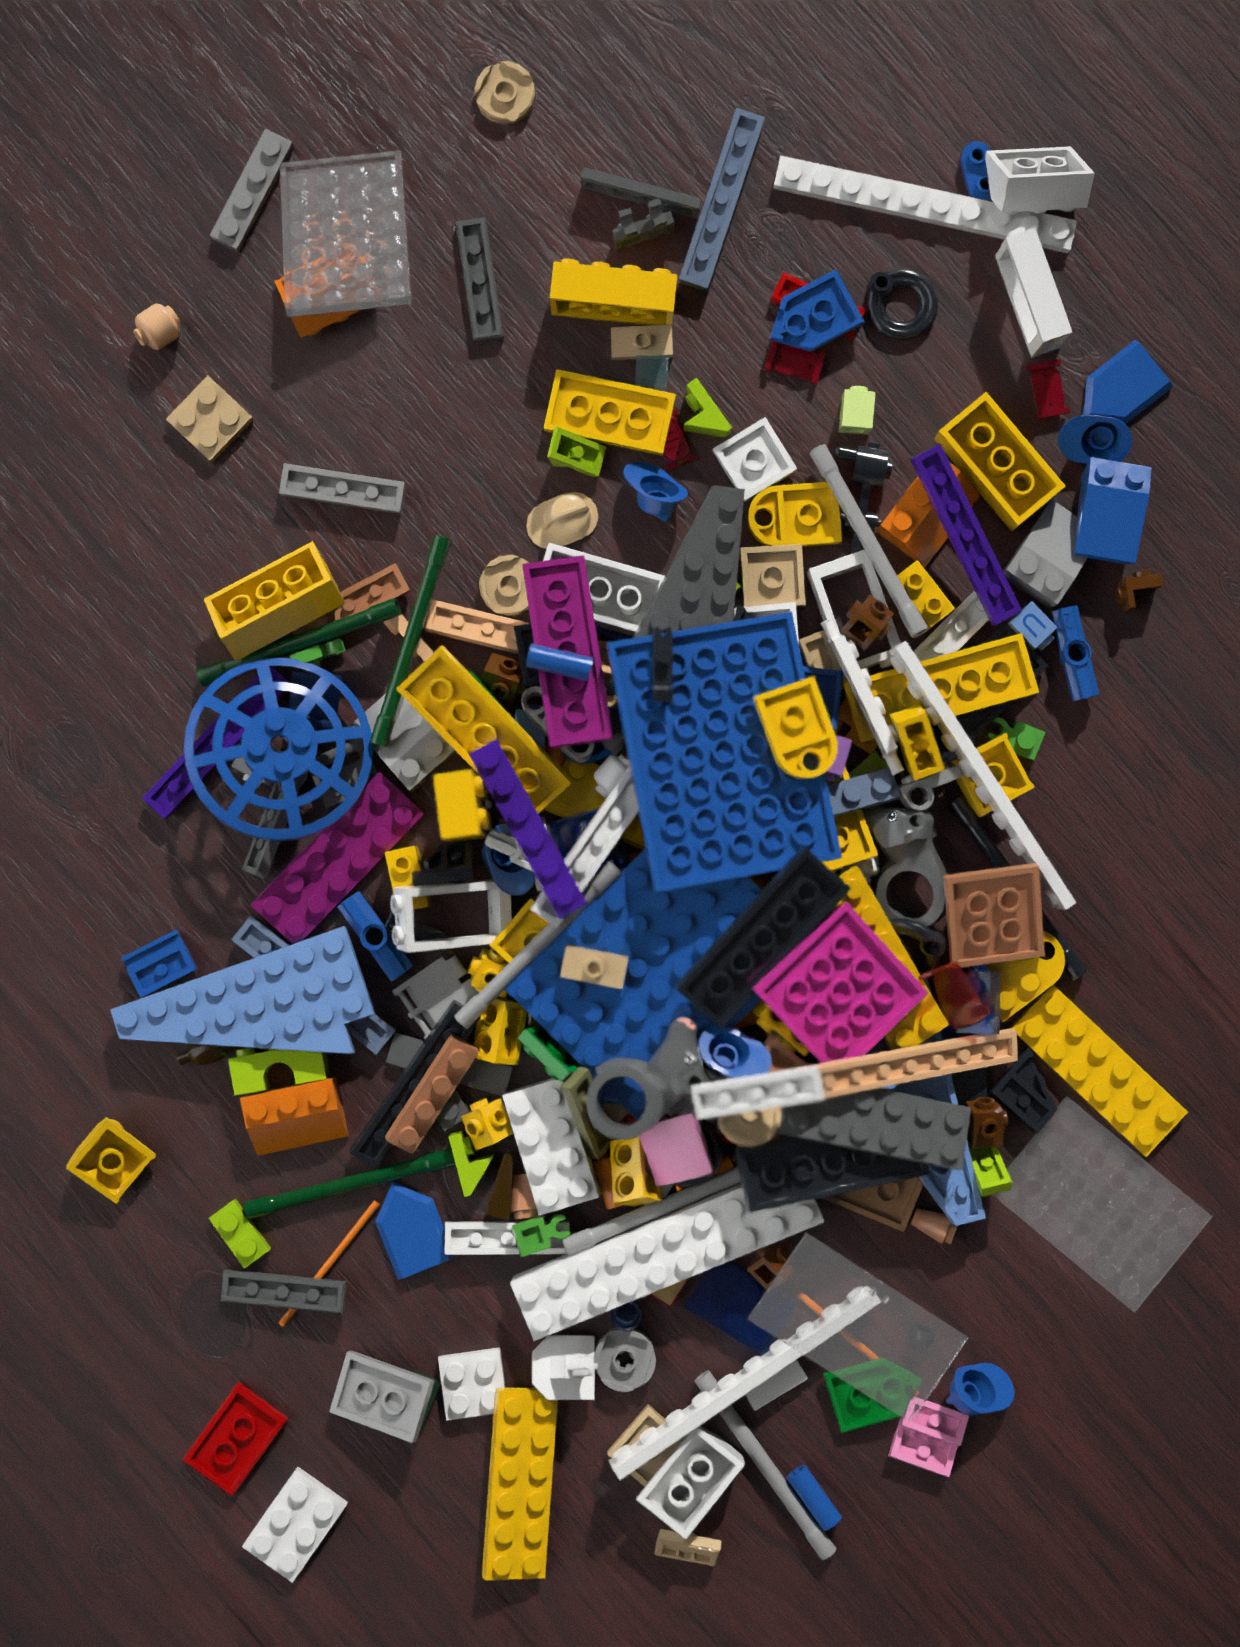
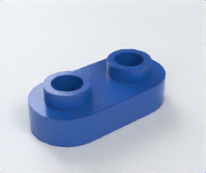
(975, 170)

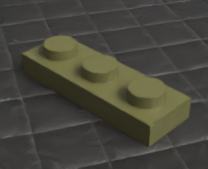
(575, 1092)

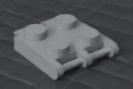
(435, 990)

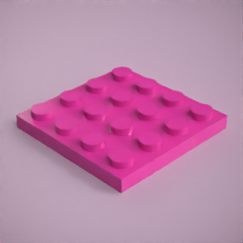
(840, 988)

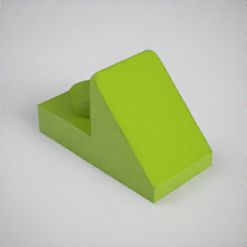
(710, 419)
(575, 452)
(468, 1170)
(989, 1170)

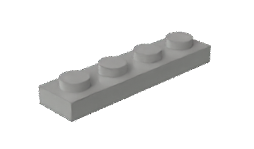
(251, 190)
(342, 488)

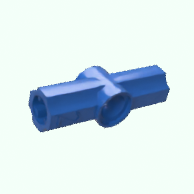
(1079, 673)
(362, 920)

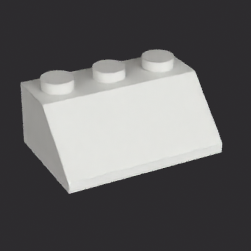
(1038, 179)
(691, 1480)

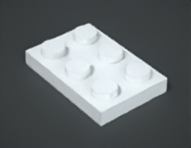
(294, 1524)

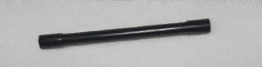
(969, 821)

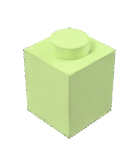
(857, 410)

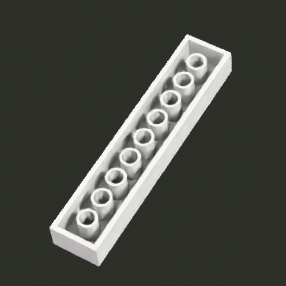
(652, 1258)

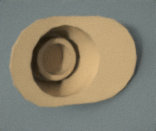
(562, 520)

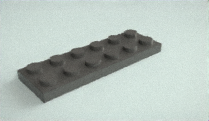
(884, 1125)

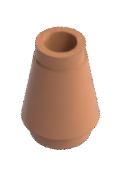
(522, 1199)
(934, 1225)

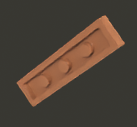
(373, 590)
(431, 1094)

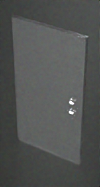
(858, 1327)

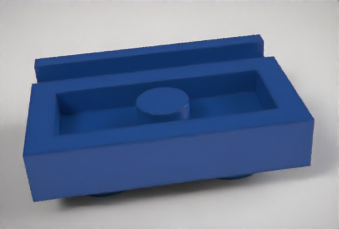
(159, 963)

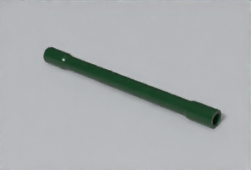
(434, 563)
(373, 615)
(273, 1203)

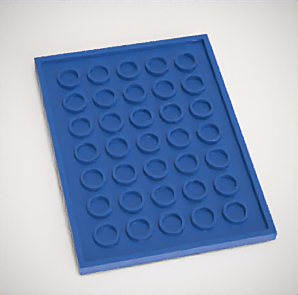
(703, 765)
(663, 941)

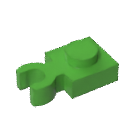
(319, 652)
(1022, 737)
(534, 1234)

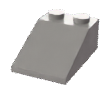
(1046, 558)
(414, 745)

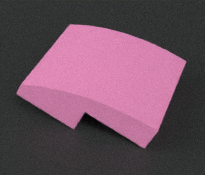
(676, 1149)
(930, 1438)

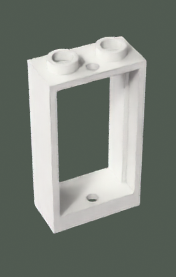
(1033, 291)
(838, 567)
(402, 906)

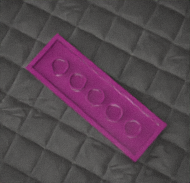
(565, 621)
(337, 860)

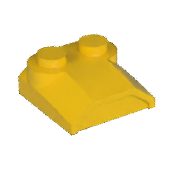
(1004, 766)
(109, 1159)

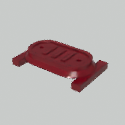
(795, 361)
(1048, 389)
(677, 443)

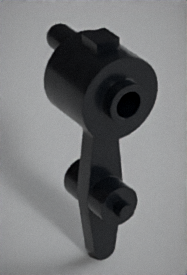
(868, 470)

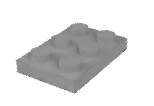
(382, 1396)

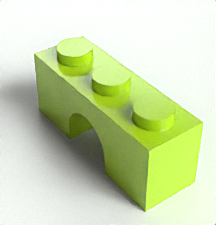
(251, 1069)

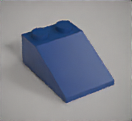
(1111, 510)

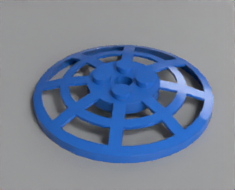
(273, 766)

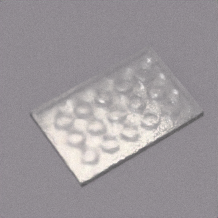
(344, 234)
(1101, 1204)

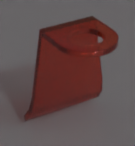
(956, 996)

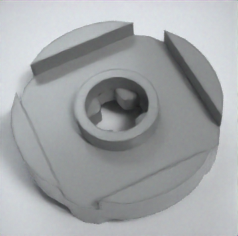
(633, 1374)

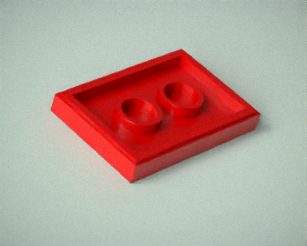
(235, 1438)

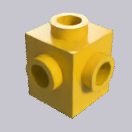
(486, 968)
(487, 1123)

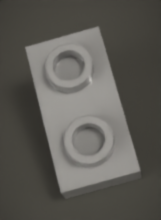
(925, 785)

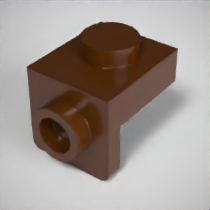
(1141, 582)

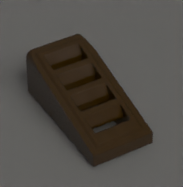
(500, 1199)

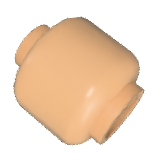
(157, 326)

